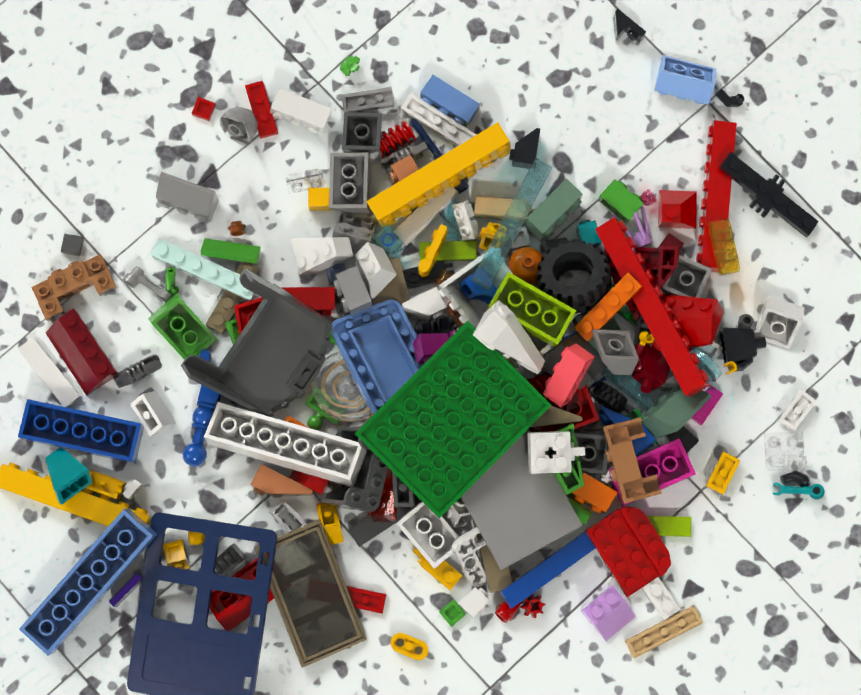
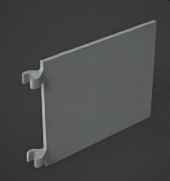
(517, 508)

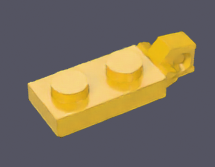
(443, 572)

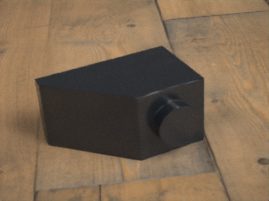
(525, 150)

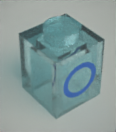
(389, 242)

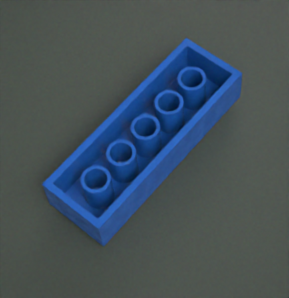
(81, 431)

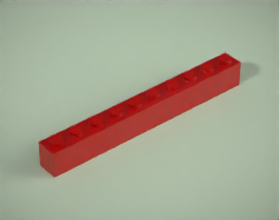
(653, 308)

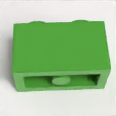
(620, 200)

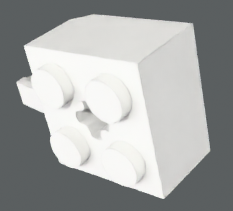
(558, 461)

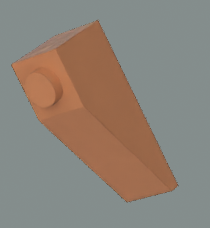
(274, 483)

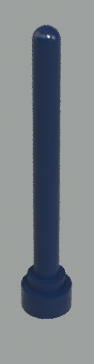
(435, 151)

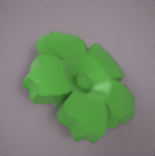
(350, 64)

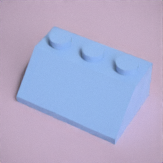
(685, 80)

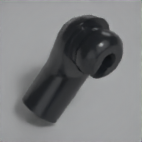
(730, 101)
(796, 476)

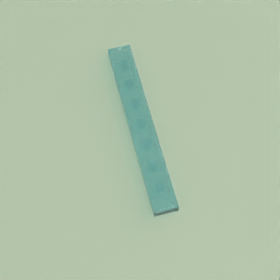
(511, 224)

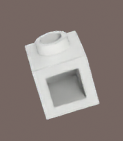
(475, 602)

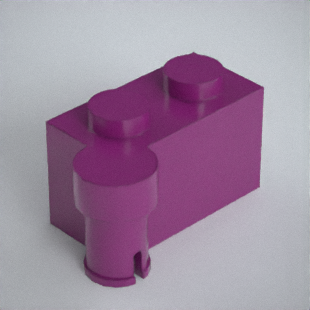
(427, 344)

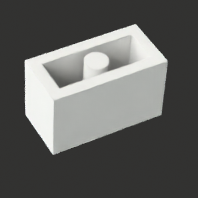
(153, 413)

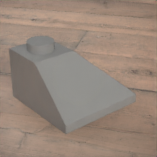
(616, 350)

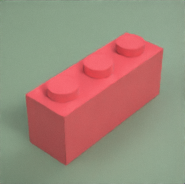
(568, 374)

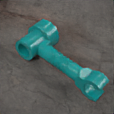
(800, 490)

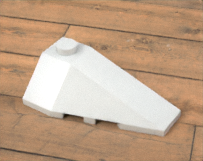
(503, 331)

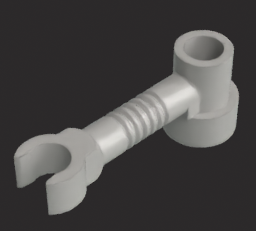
(136, 277)

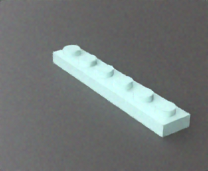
(200, 268)

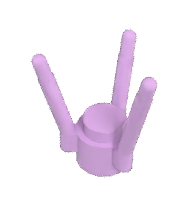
(642, 237)

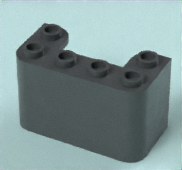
(369, 482)

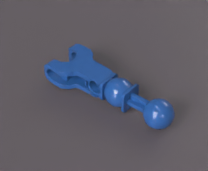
(195, 453)

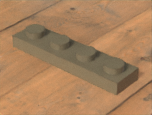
(225, 308)

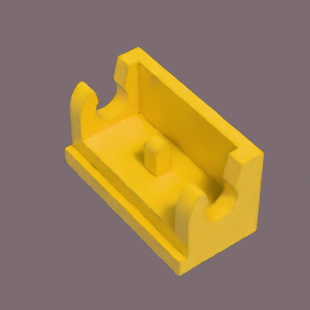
(106, 485)

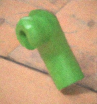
(170, 281)

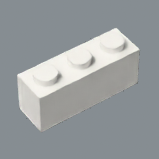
(300, 111)

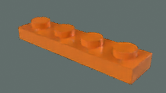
(608, 306)

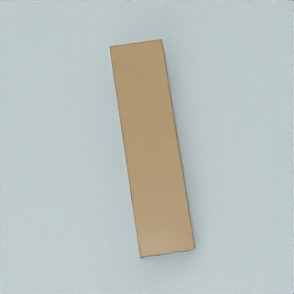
(663, 631)

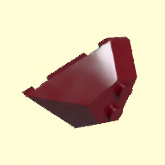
(660, 261)

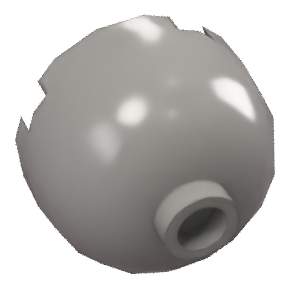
(240, 124)

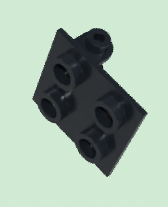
(444, 326)

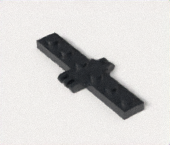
(768, 195)

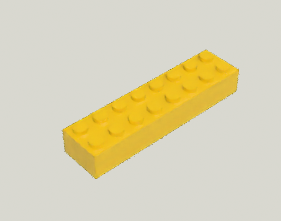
(439, 175)

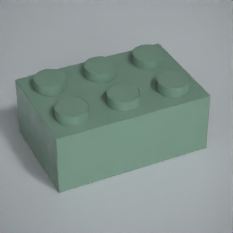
(554, 211)

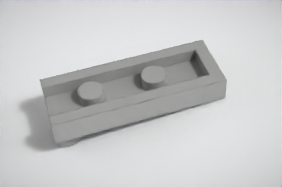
(368, 100)

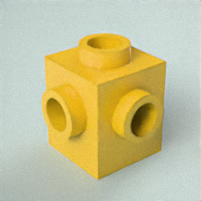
(487, 235)

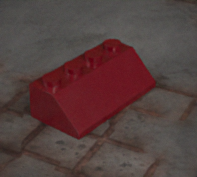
(81, 352)

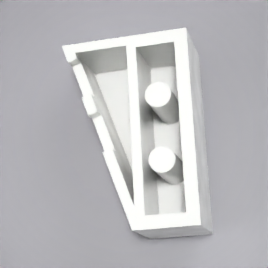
(318, 254)

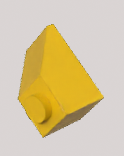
(330, 520)

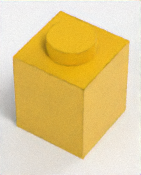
(318, 199)

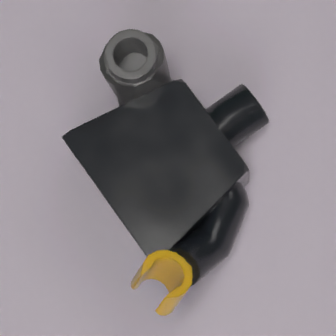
(740, 344)

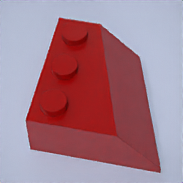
(697, 318)

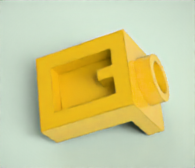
(176, 554)

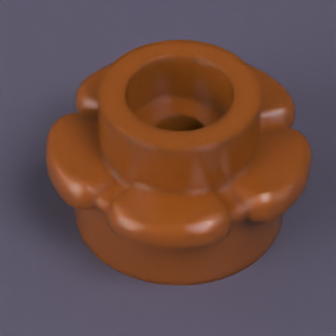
(236, 228)

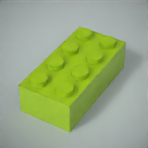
(534, 309)

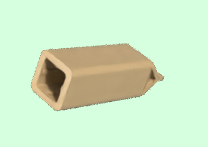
(492, 207)

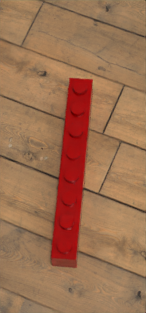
(716, 187)

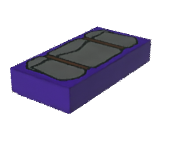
(126, 590)

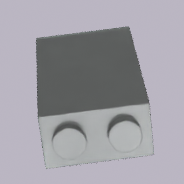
(596, 369)

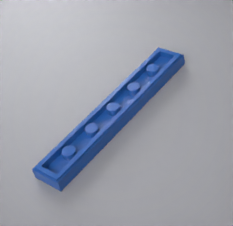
(547, 570)

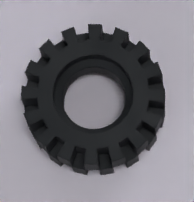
(609, 397)

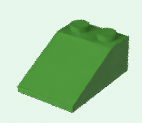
(182, 327)

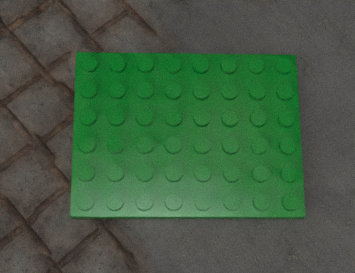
(452, 420)

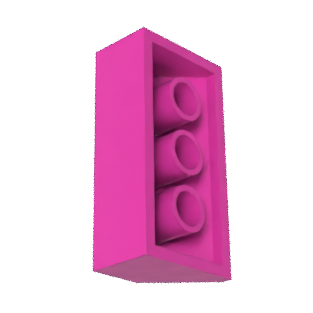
(667, 462)

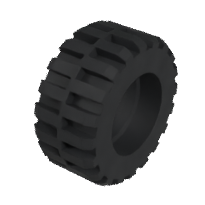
(575, 257)

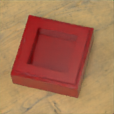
(203, 109)

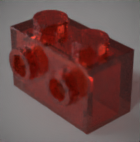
(386, 511)

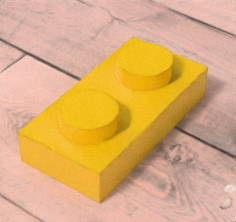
(722, 473)

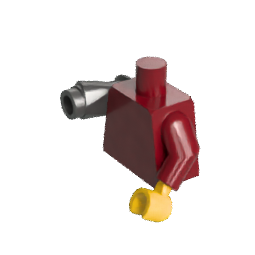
(652, 367)

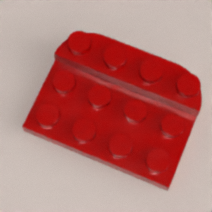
(630, 548)

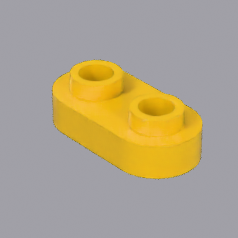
(409, 646)

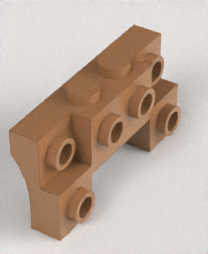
(71, 281)
(624, 461)

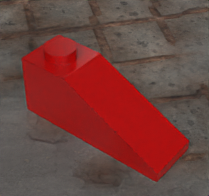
(318, 298)

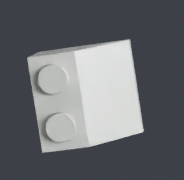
(374, 268)
(426, 306)
(779, 322)

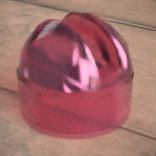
(648, 198)

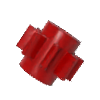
(528, 608)

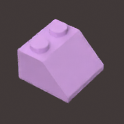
(608, 612)

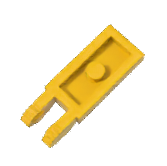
(432, 252)

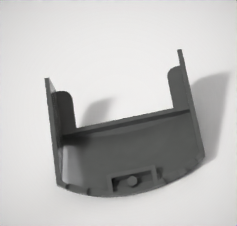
(273, 354)

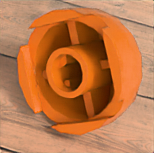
(524, 264)

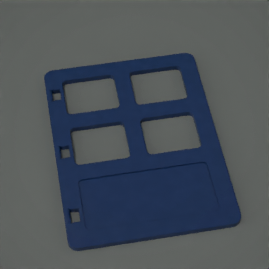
(193, 657)

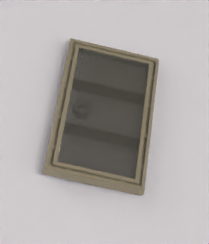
(312, 595)

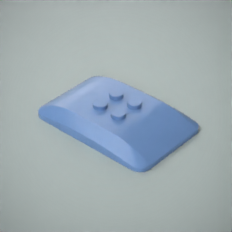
(377, 350)

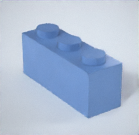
(449, 101)

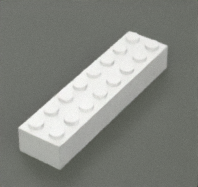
(285, 444)

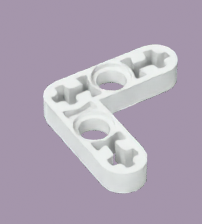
(467, 553)

